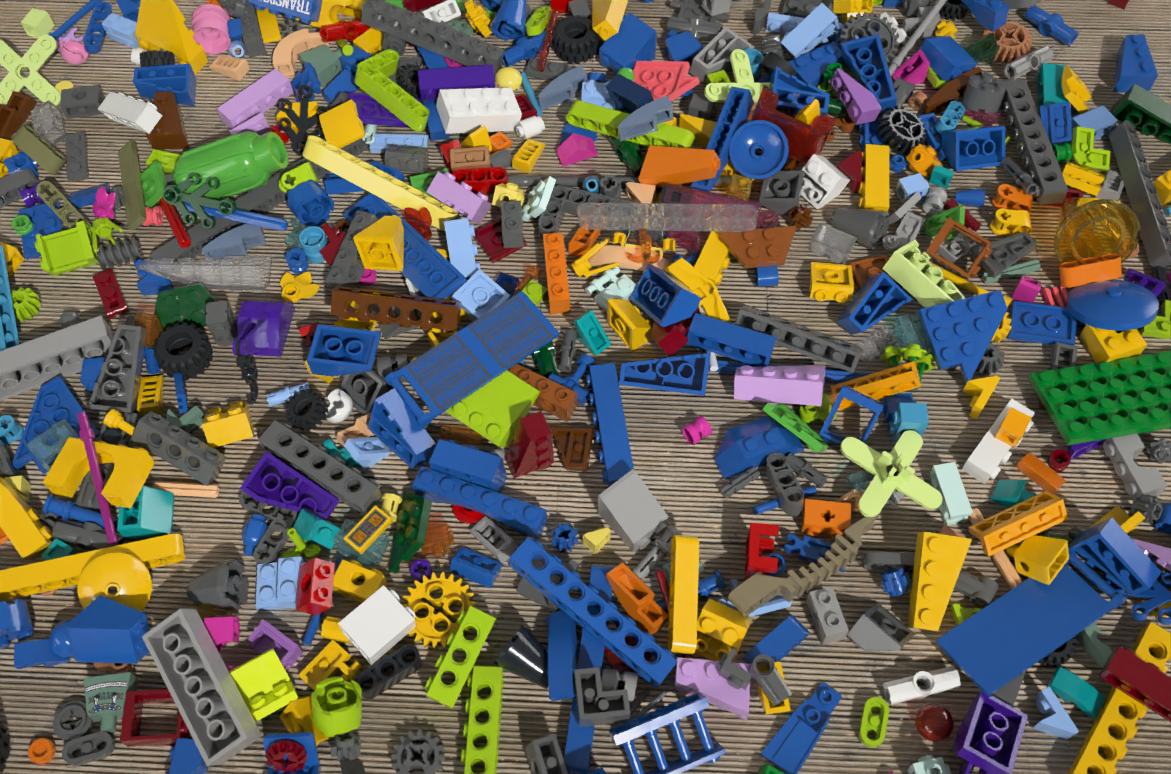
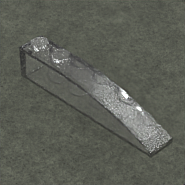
(230, 273)

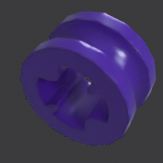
(421, 563)

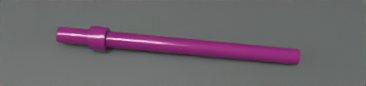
(87, 435)

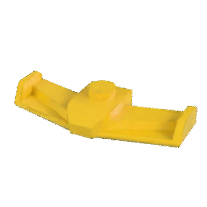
(702, 286)

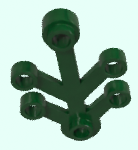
(196, 200)

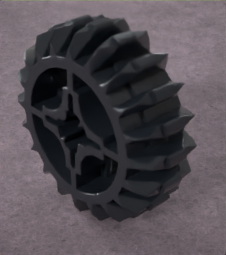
(901, 129)

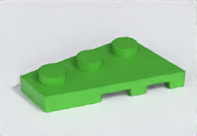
(796, 425)

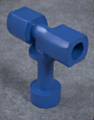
(571, 382)

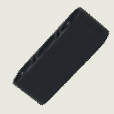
(401, 671)

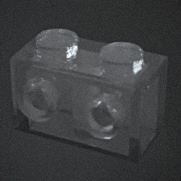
(49, 122)

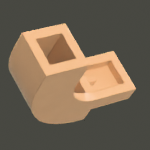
(291, 46)

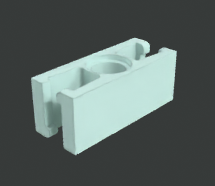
(955, 503)

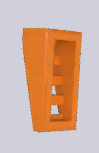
(582, 241)

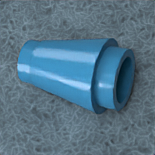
(591, 178)

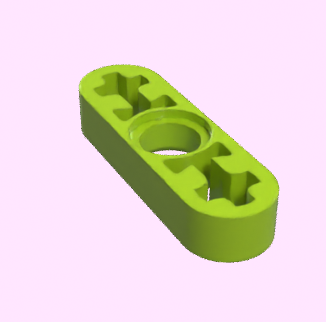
(538, 21)

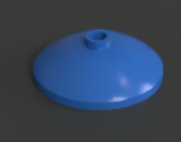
(761, 136)

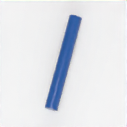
(769, 505)

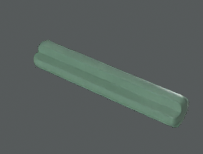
(1013, 271)

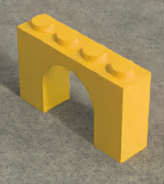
(125, 482)

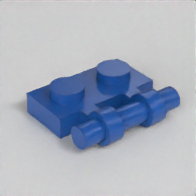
(308, 78)

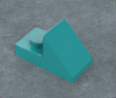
(591, 332)
(1010, 492)
(316, 528)

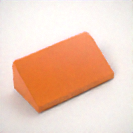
(1040, 473)

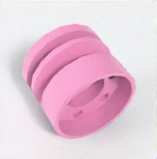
(211, 28)

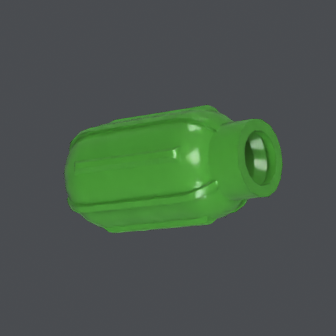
(237, 161)

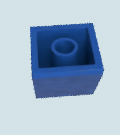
(631, 44)
(108, 633)

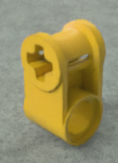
(1011, 222)

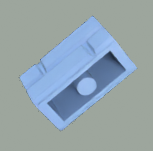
(121, 30)

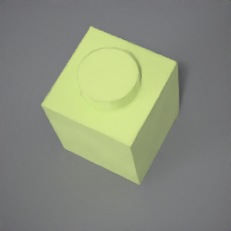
(37, 23)

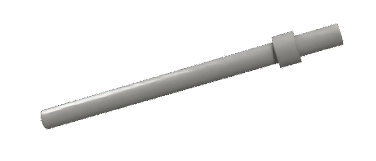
(898, 60)

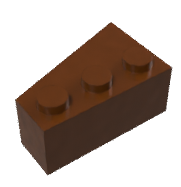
(170, 130)

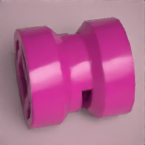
(696, 430)

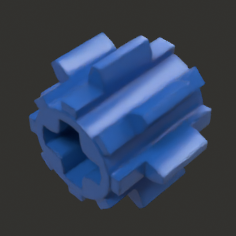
(561, 542)
(895, 581)

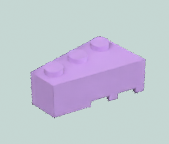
(459, 197)
(704, 677)

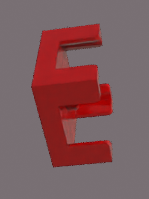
(756, 546)

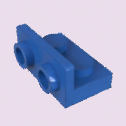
(869, 134)

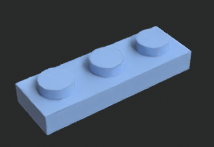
(383, 141)

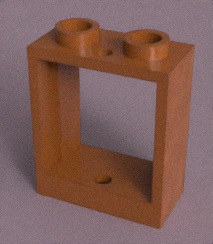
(941, 237)

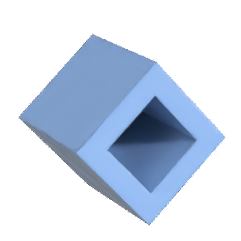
(909, 185)

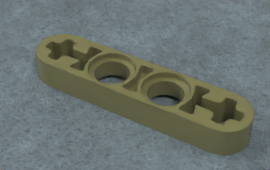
(66, 210)

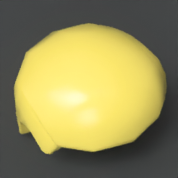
(508, 77)

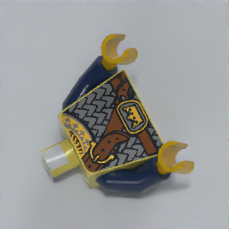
(660, 240)

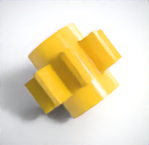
(946, 29)

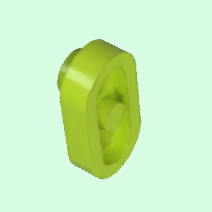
(874, 723)

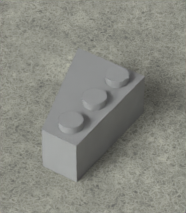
(717, 54)

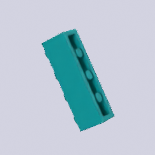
(1050, 85)

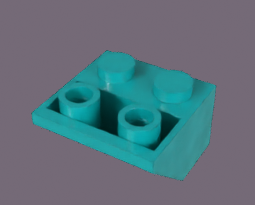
(149, 515)

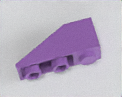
(857, 100)

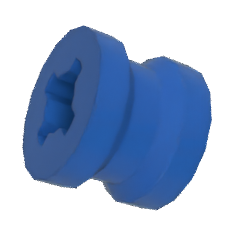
(297, 266)

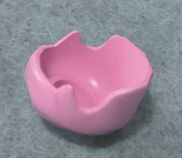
(73, 52)

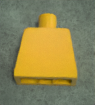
(1040, 557)

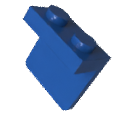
(307, 741)

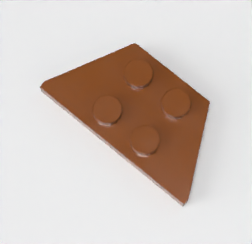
(760, 246)

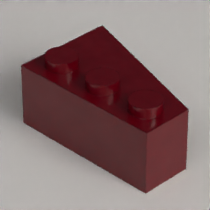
(531, 446)

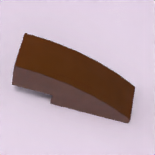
(14, 113)

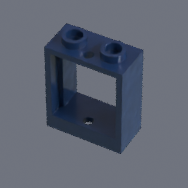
(630, 94)

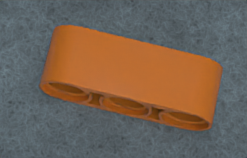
(1090, 270)

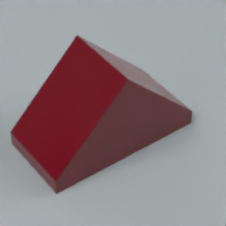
(852, 169)

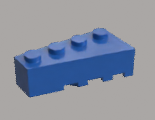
(870, 69)
(673, 374)

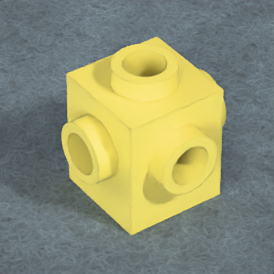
(507, 192)

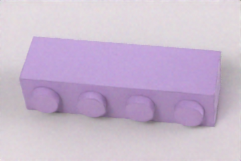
(255, 99)

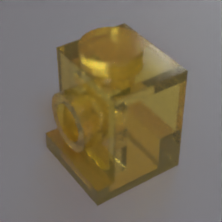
(739, 187)

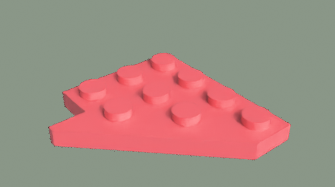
(664, 78)

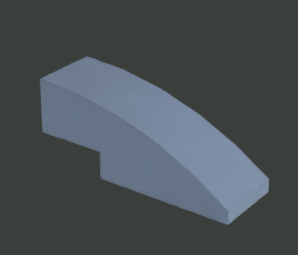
(562, 88)
(646, 118)
(235, 241)

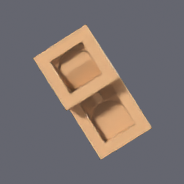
(359, 430)

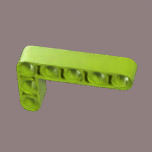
(373, 79)

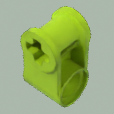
(297, 176)

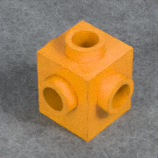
(923, 159)

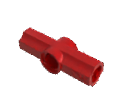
(339, 30)

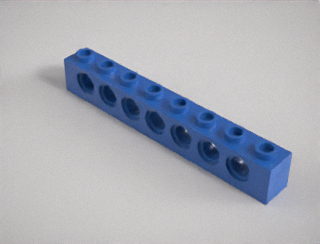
(653, 672)

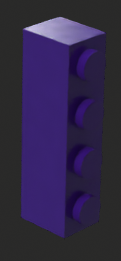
(468, 77)

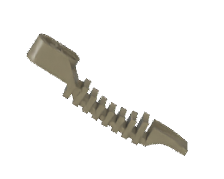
(762, 588)

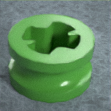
(27, 225)

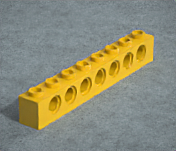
(1150, 638)

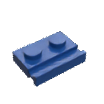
(1057, 122)

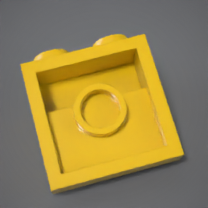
(831, 282)

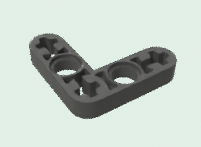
(278, 523)

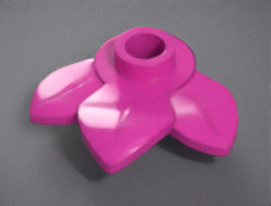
(104, 203)

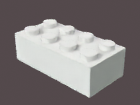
(473, 108)

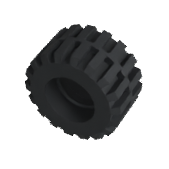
(575, 39)
(176, 339)

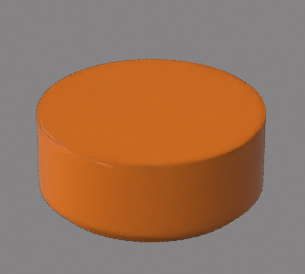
(41, 751)

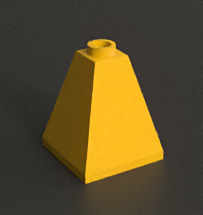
(382, 244)

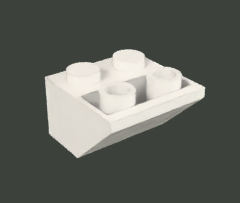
(822, 181)

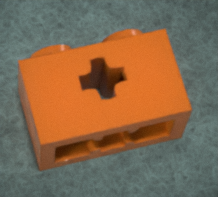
(815, 513)

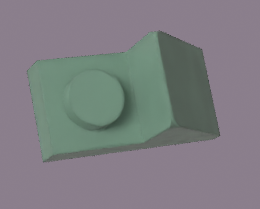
(189, 421)

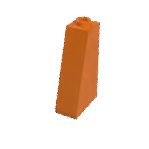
(678, 165)

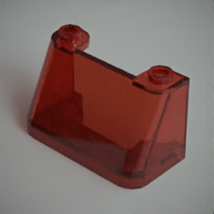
(801, 137)

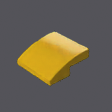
(1075, 90)
(342, 125)
(1082, 178)

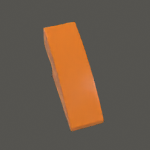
(637, 599)

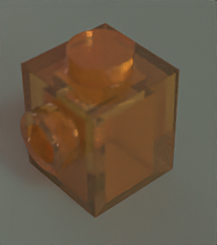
(438, 541)

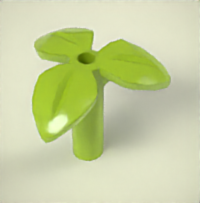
(301, 546)

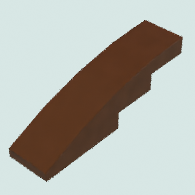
(950, 92)

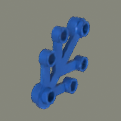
(1158, 596)

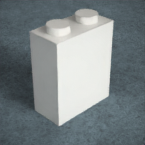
(378, 624)

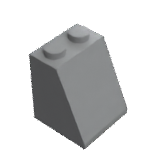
(632, 511)

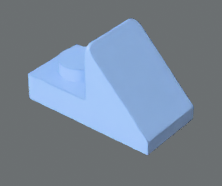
(367, 451)
(1057, 721)

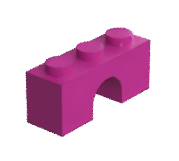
(223, 631)

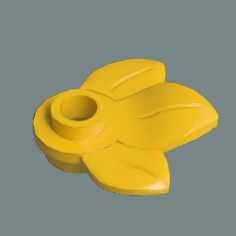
(300, 287)

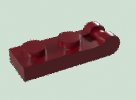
(110, 293)

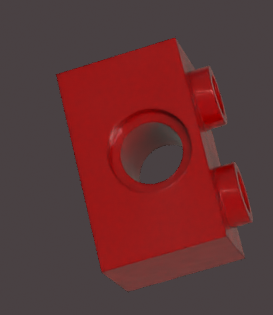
(315, 586)

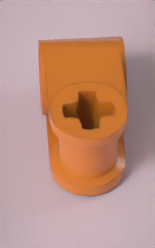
(1013, 199)

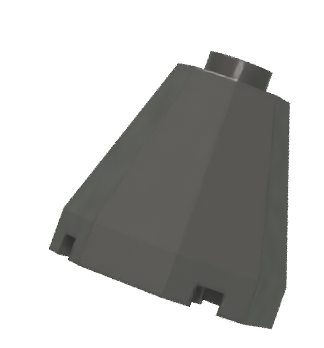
(220, 587)

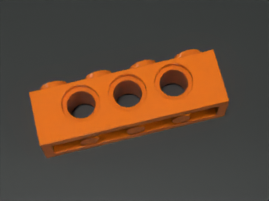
(556, 273)

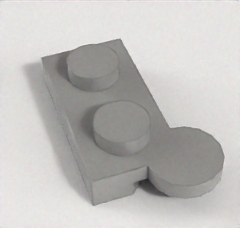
(906, 232)

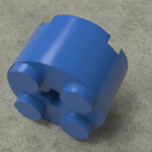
(310, 203)
(14, 622)

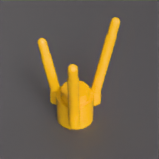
(582, 265)

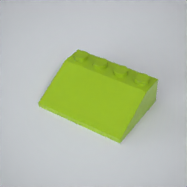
(497, 408)

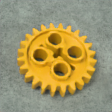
(452, 594)

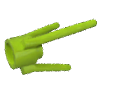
(103, 229)

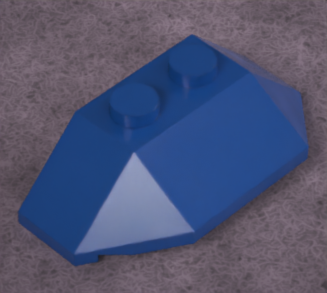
(752, 444)

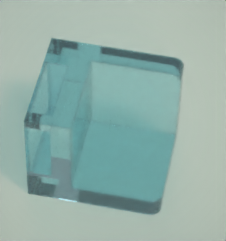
(293, 238)

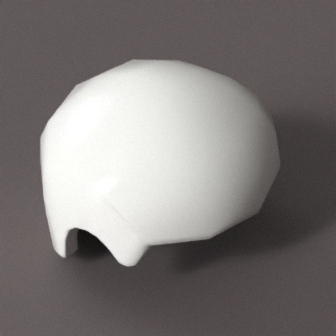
(340, 406)

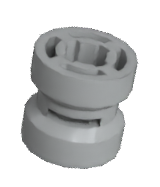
(935, 201)

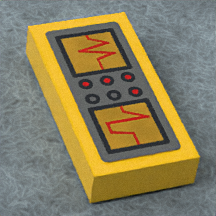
(368, 530)

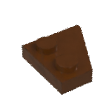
(574, 446)

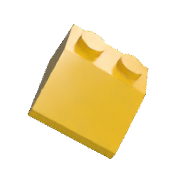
(628, 323)

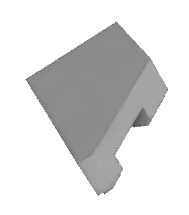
(903, 208)

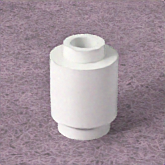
(530, 127)

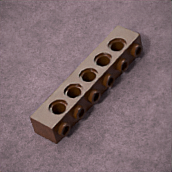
(406, 303)

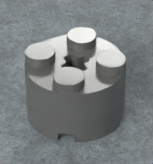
(984, 93)

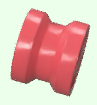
(153, 216)

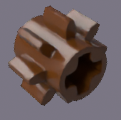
(800, 217)

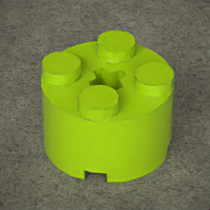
(336, 706)

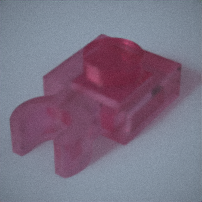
(985, 118)

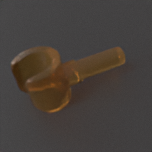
(532, 272)

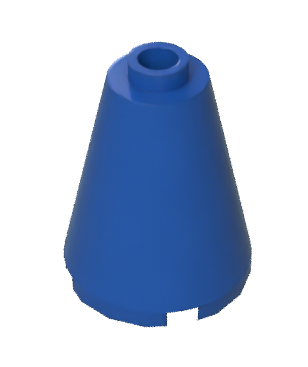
(510, 20)

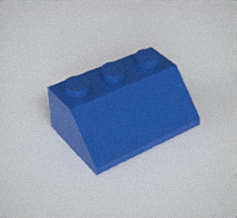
(974, 147)

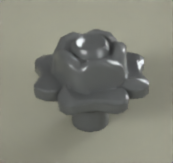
(1160, 451)

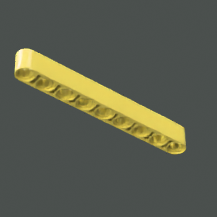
(375, 180)

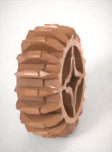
(1012, 41)

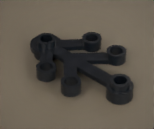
(302, 121)

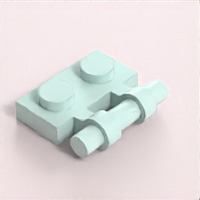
(538, 198)
(619, 289)

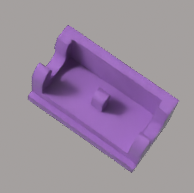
(267, 637)

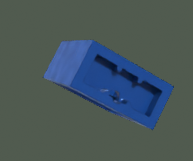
(859, 398)

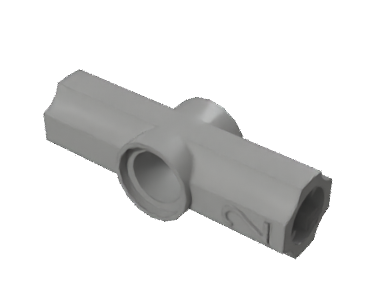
(1028, 62)

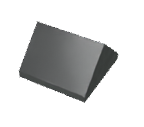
(782, 191)
(364, 389)

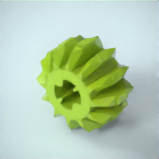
(25, 304)

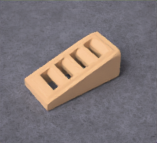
(237, 70)

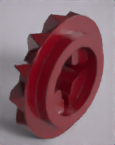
(295, 753)

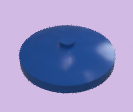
(1113, 305)

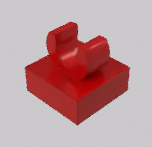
(308, 331)

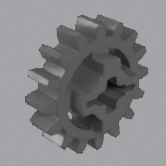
(425, 750)

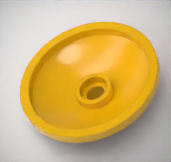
(117, 570)

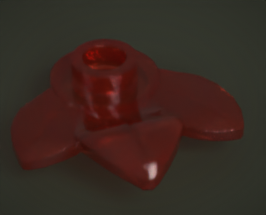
(420, 221)

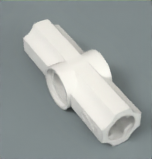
(935, 681)

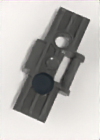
(87, 496)

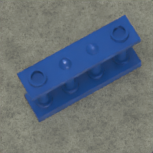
(670, 716)

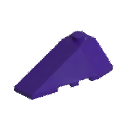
(286, 488)

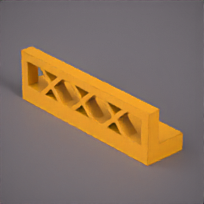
(880, 388)
(1020, 523)

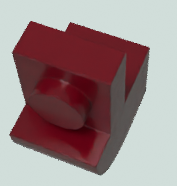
(330, 251)

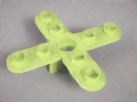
(33, 59)
(744, 79)
(885, 483)

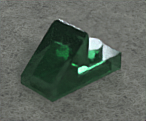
(984, 49)

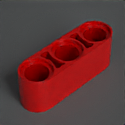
(482, 179)

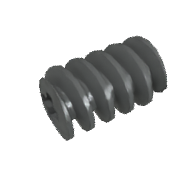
(119, 253)

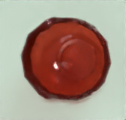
(934, 722)

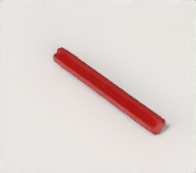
(175, 224)

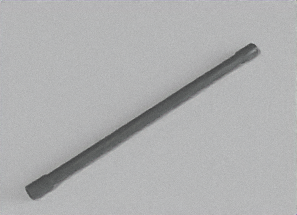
(524, 181)

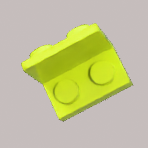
(264, 684)

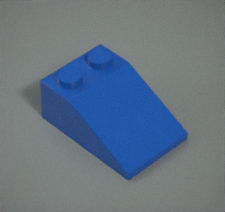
(342, 350)

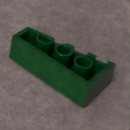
(1145, 112)

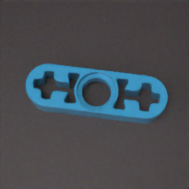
(950, 117)

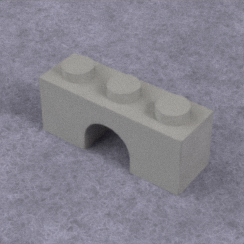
(1137, 480)

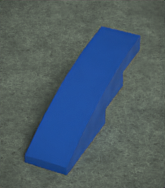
(561, 656)

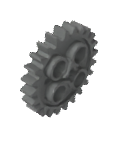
(886, 34)

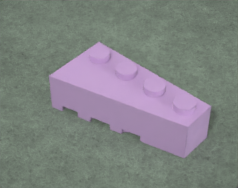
(781, 384)

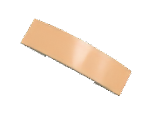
(612, 254)

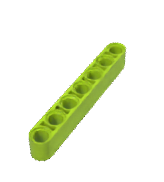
(607, 120)

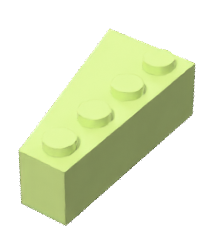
(920, 277)

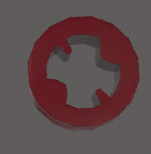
(1066, 459)

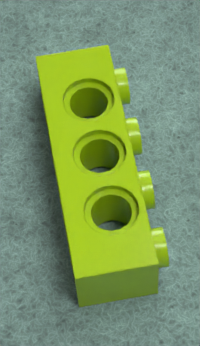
(448, 694)

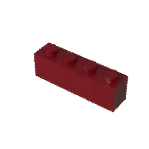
(1139, 681)

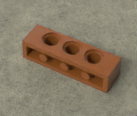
(553, 396)

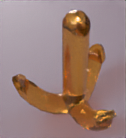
(645, 244)

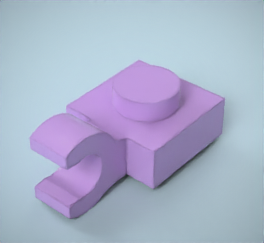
(69, 35)

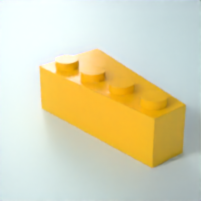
(934, 577)

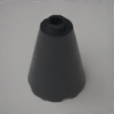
(525, 658)

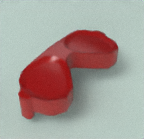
(284, 137)

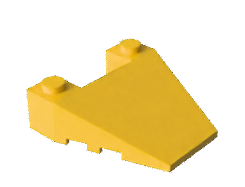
(162, 27)

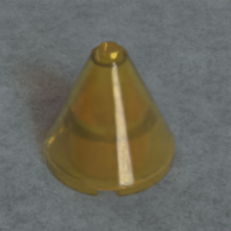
(1095, 228)

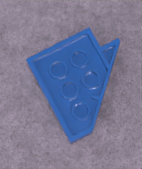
(963, 330)
(51, 406)

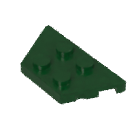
(183, 305)
(410, 529)

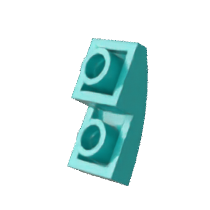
(1073, 688)

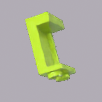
(66, 250)

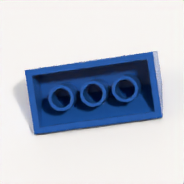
(664, 297)

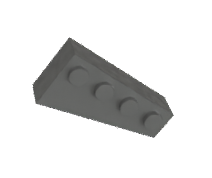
(121, 372)

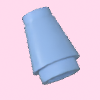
(237, 44)

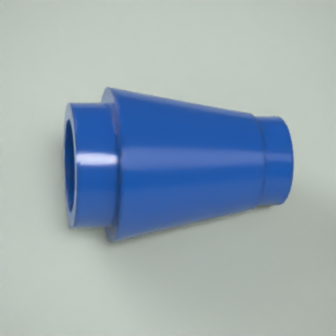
(971, 197)

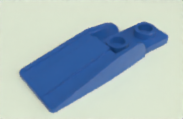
(802, 731)

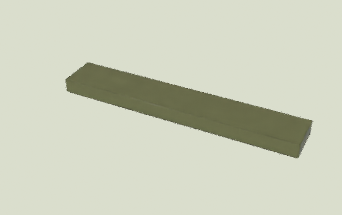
(131, 185)

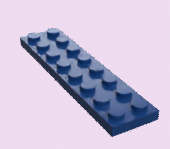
(422, 262)

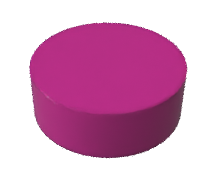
(368, 277)

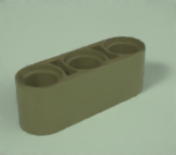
(39, 149)

